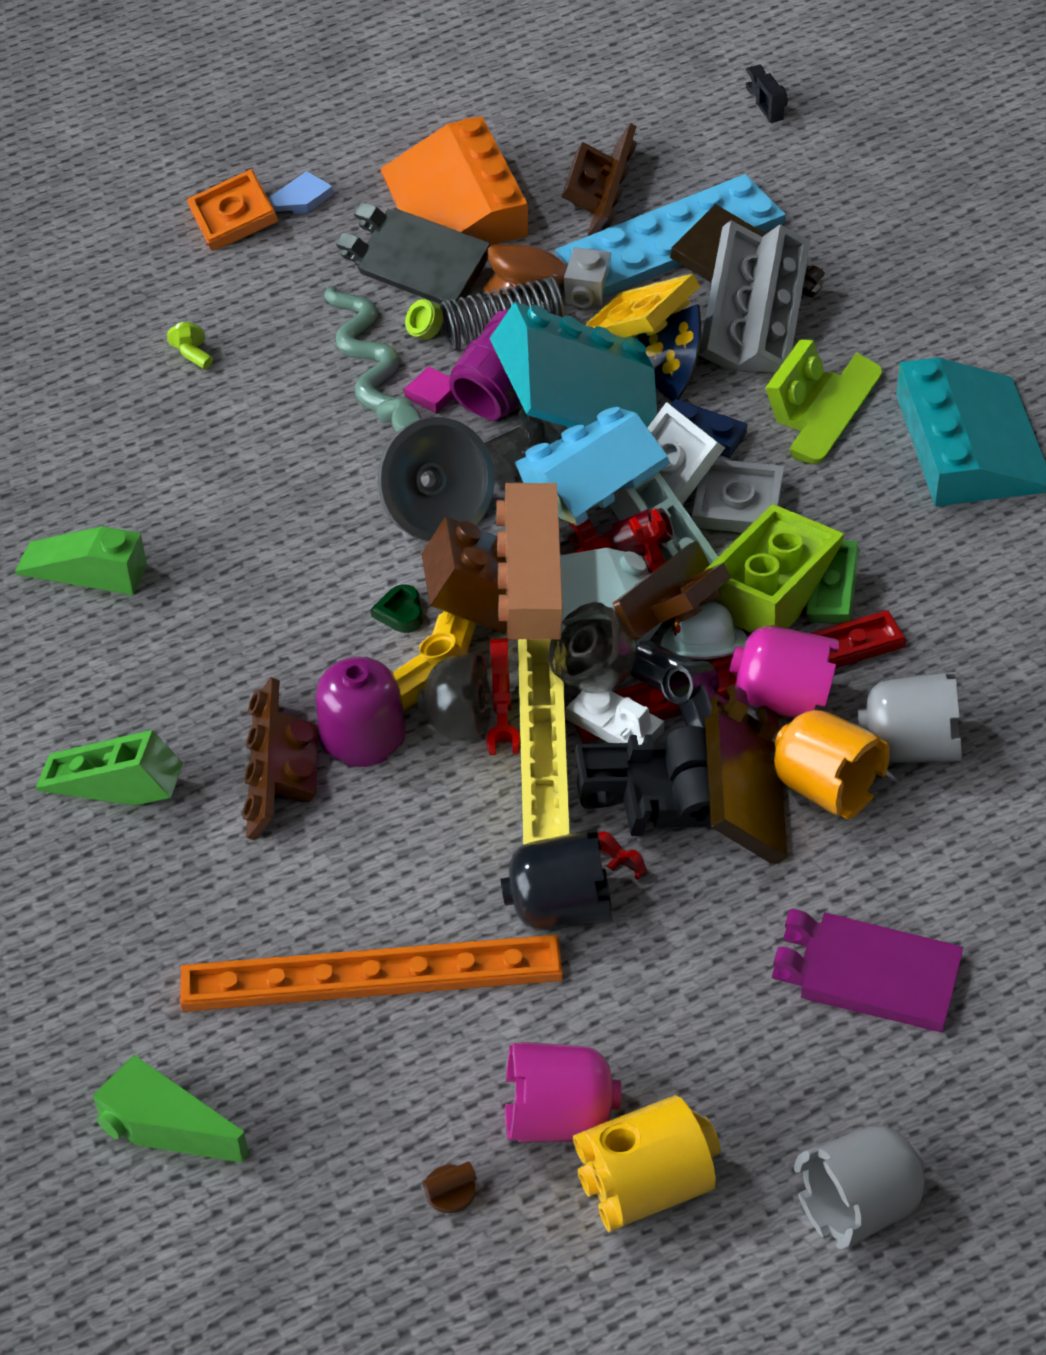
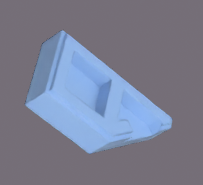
(301, 194)

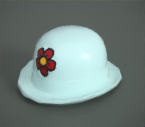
(705, 635)

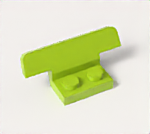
(817, 400)

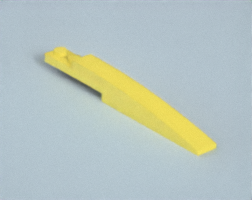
(542, 744)

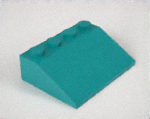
(571, 369)
(969, 432)

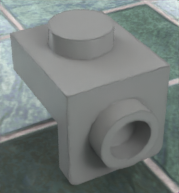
(586, 277)

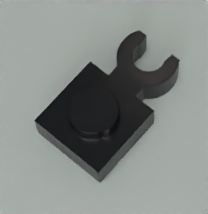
(769, 94)

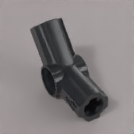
(679, 679)

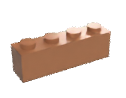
(532, 561)

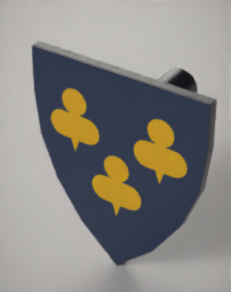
(675, 351)

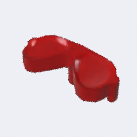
(620, 856)

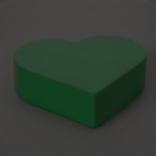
(399, 609)

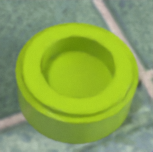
(424, 319)

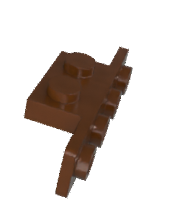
(596, 179)
(672, 591)
(280, 758)

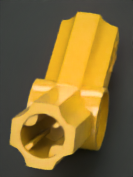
(449, 638)

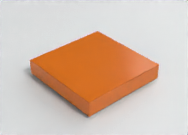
(232, 210)

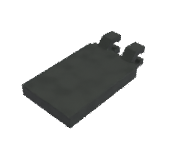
(415, 254)

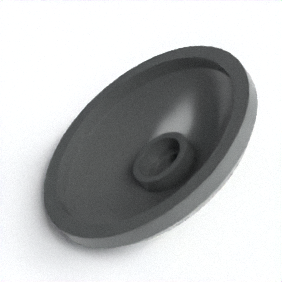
(457, 470)

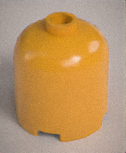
(830, 761)

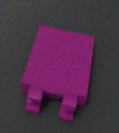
(869, 968)

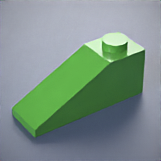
(88, 558)
(116, 770)
(164, 1116)

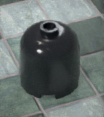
(559, 882)

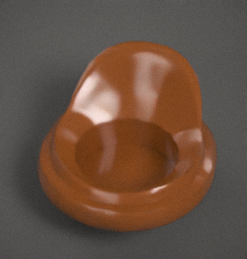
(520, 265)

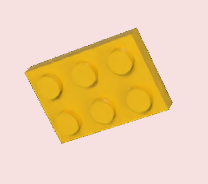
(645, 307)

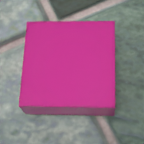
(430, 390)

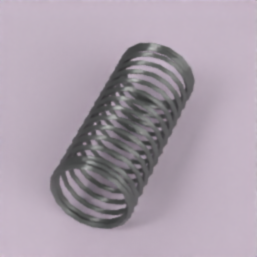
(453, 327)

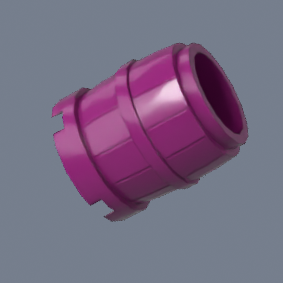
(480, 378)

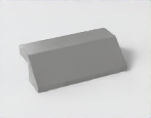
(754, 298)

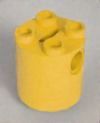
(647, 1161)

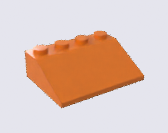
(460, 183)

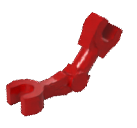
(648, 536)
(501, 698)

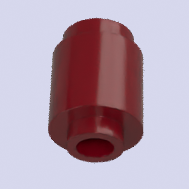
(624, 539)

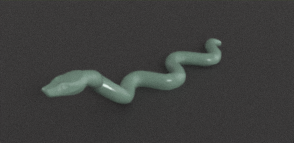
(387, 408)

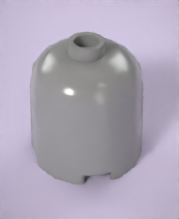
(916, 717)
(860, 1183)

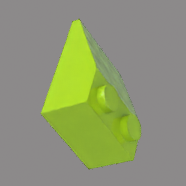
(775, 568)

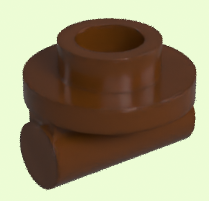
(450, 1187)

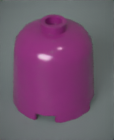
(359, 711)

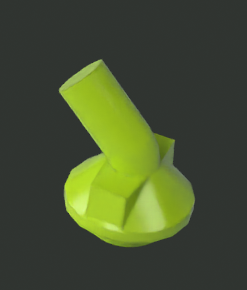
(187, 338)

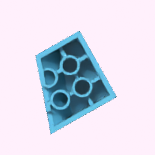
(595, 462)

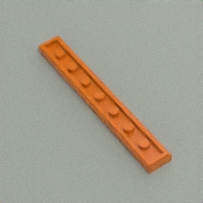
(370, 972)

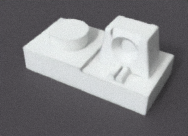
(613, 717)

